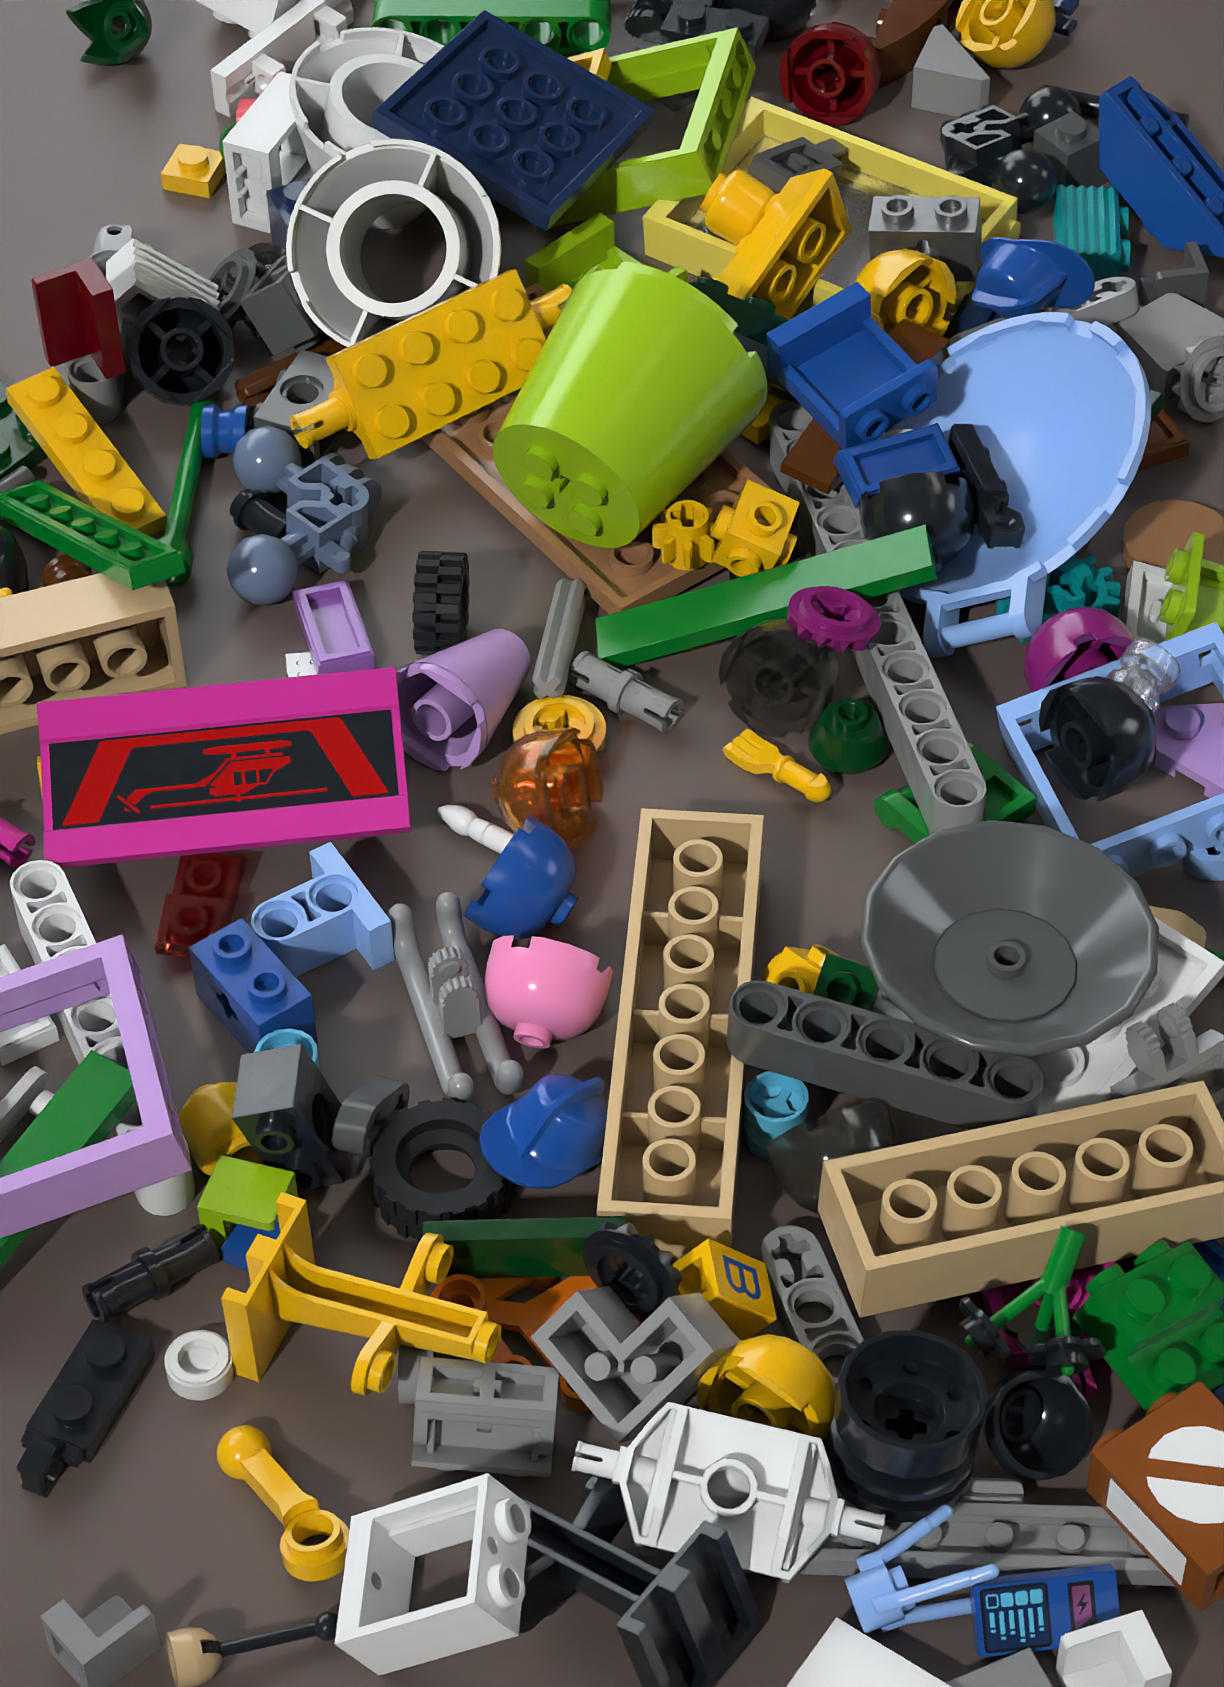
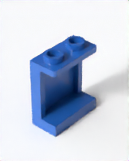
(849, 369)

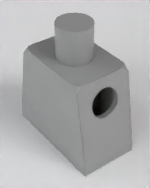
(1159, 339)

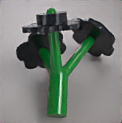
(1042, 1331)

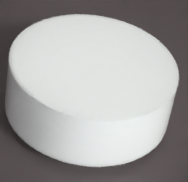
(199, 1365)

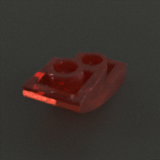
(200, 901)

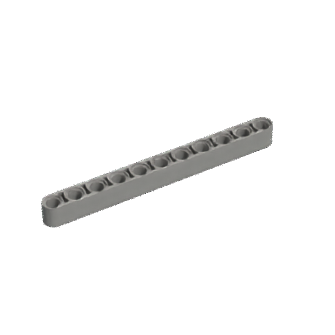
(896, 665)

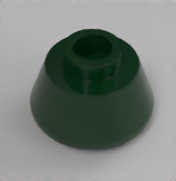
(848, 737)

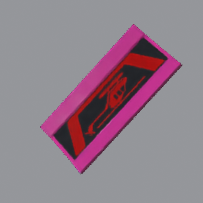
(222, 767)

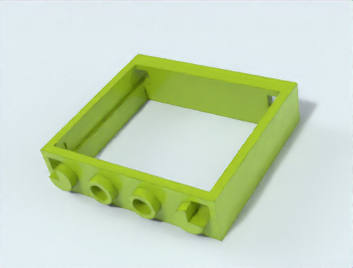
(723, 72)

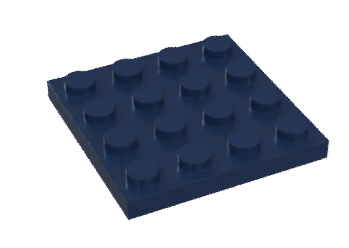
(516, 117)

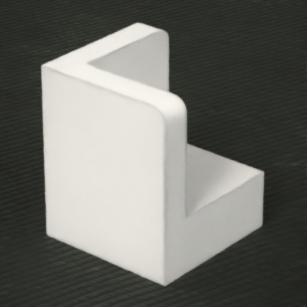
(1113, 1655)

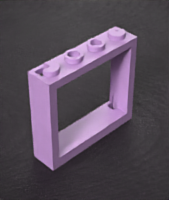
(120, 1162)

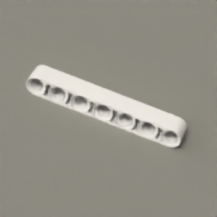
(54, 927)

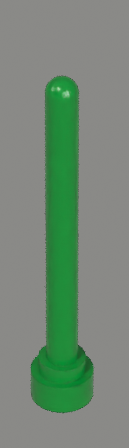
(184, 493)

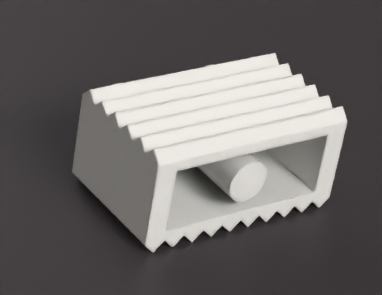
(145, 276)

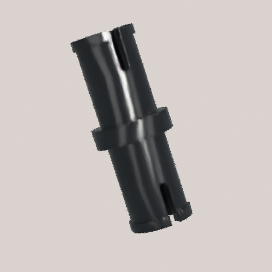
(150, 1273)

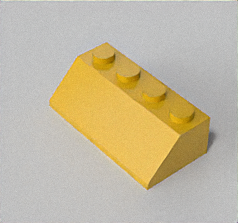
(790, 243)

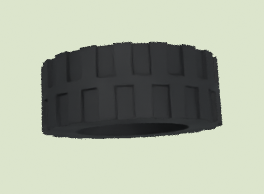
(422, 1131)

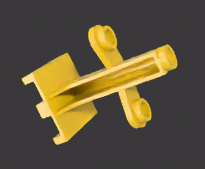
(293, 1289)

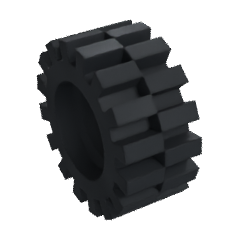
(440, 601)

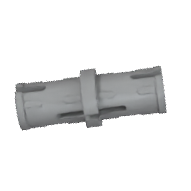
(625, 692)

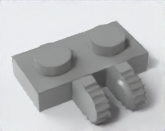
(1189, 1061)

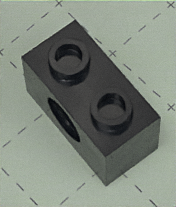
(289, 1115)

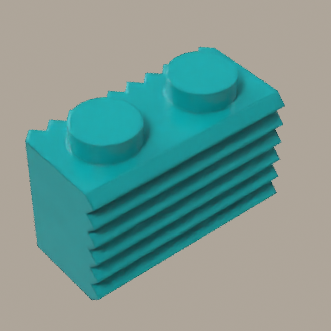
(1092, 227)

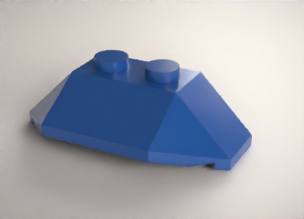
(1161, 169)

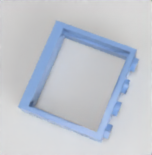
(1152, 843)

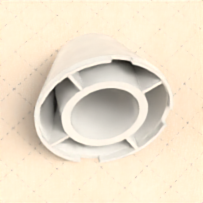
(341, 86)
(345, 201)

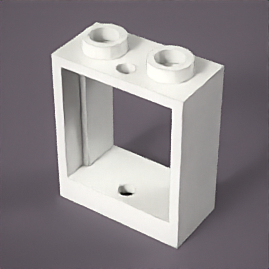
(254, 155)
(383, 1546)

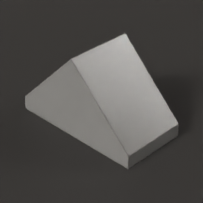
(948, 77)

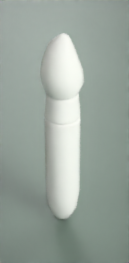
(466, 823)

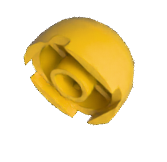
(1005, 30)
(908, 288)
(773, 1385)

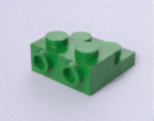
(1159, 1322)

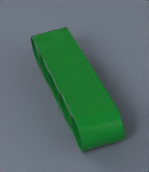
(561, 32)

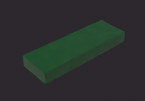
(518, 1245)

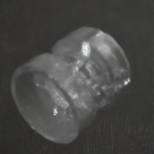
(1147, 671)

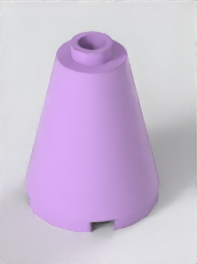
(459, 697)

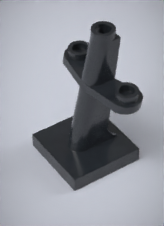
(675, 1622)

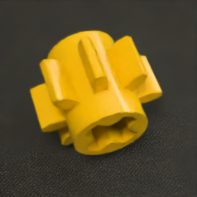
(685, 535)

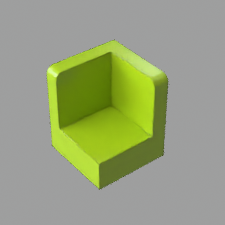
(242, 1195)

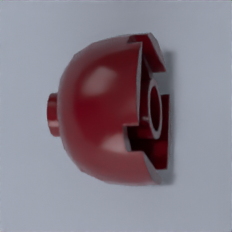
(830, 73)

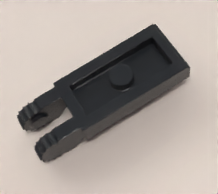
(675, 21)

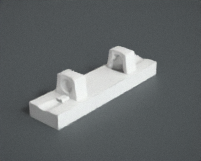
(276, 50)

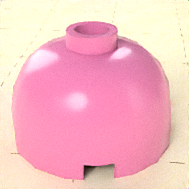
(544, 989)

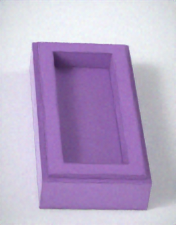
(333, 628)

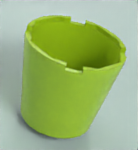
(626, 404)

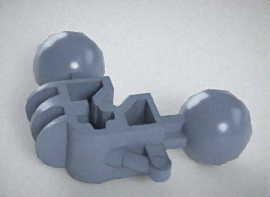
(324, 515)

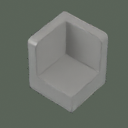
(102, 1644)

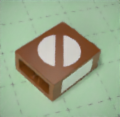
(1168, 1488)

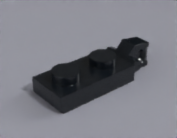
(992, 518)
(82, 1404)

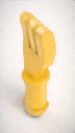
(761, 757)

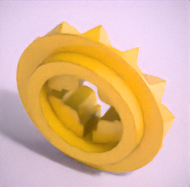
(558, 712)

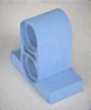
(325, 918)

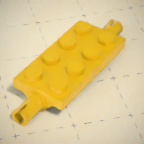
(434, 366)

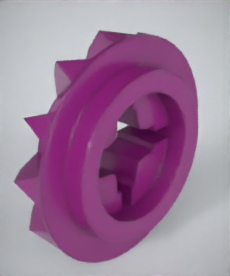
(833, 618)

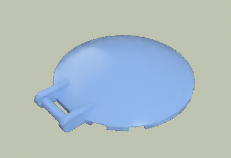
(1066, 434)

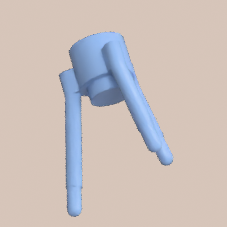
(883, 1595)

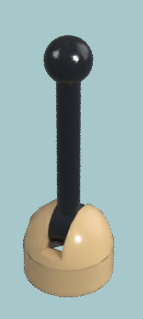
(197, 1654)

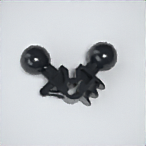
(989, 147)

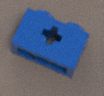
(249, 986)

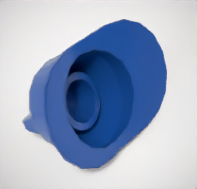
(1029, 275)
(548, 1132)

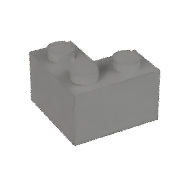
(630, 1367)

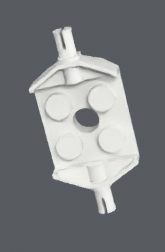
(788, 1475)

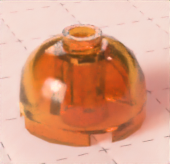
(552, 780)

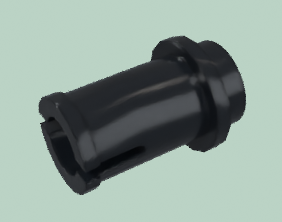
(255, 513)

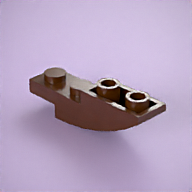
(904, 31)

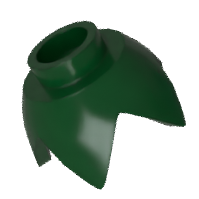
(105, 26)

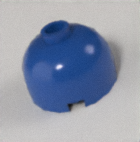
(527, 885)

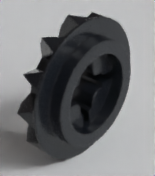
(638, 1287)

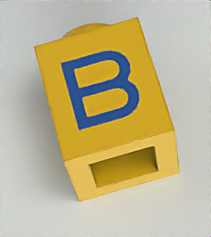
(731, 1284)

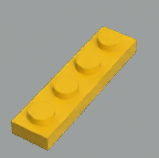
(83, 451)

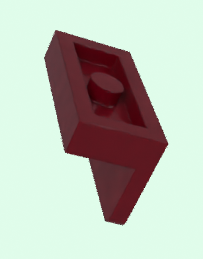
(79, 317)

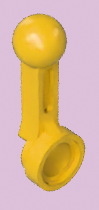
(247, 1455)

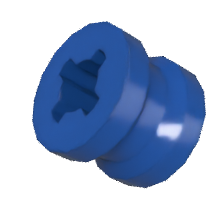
(223, 429)

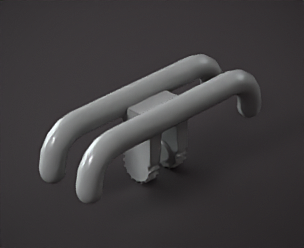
(451, 1000)

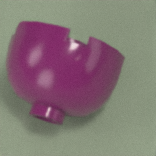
(1073, 645)

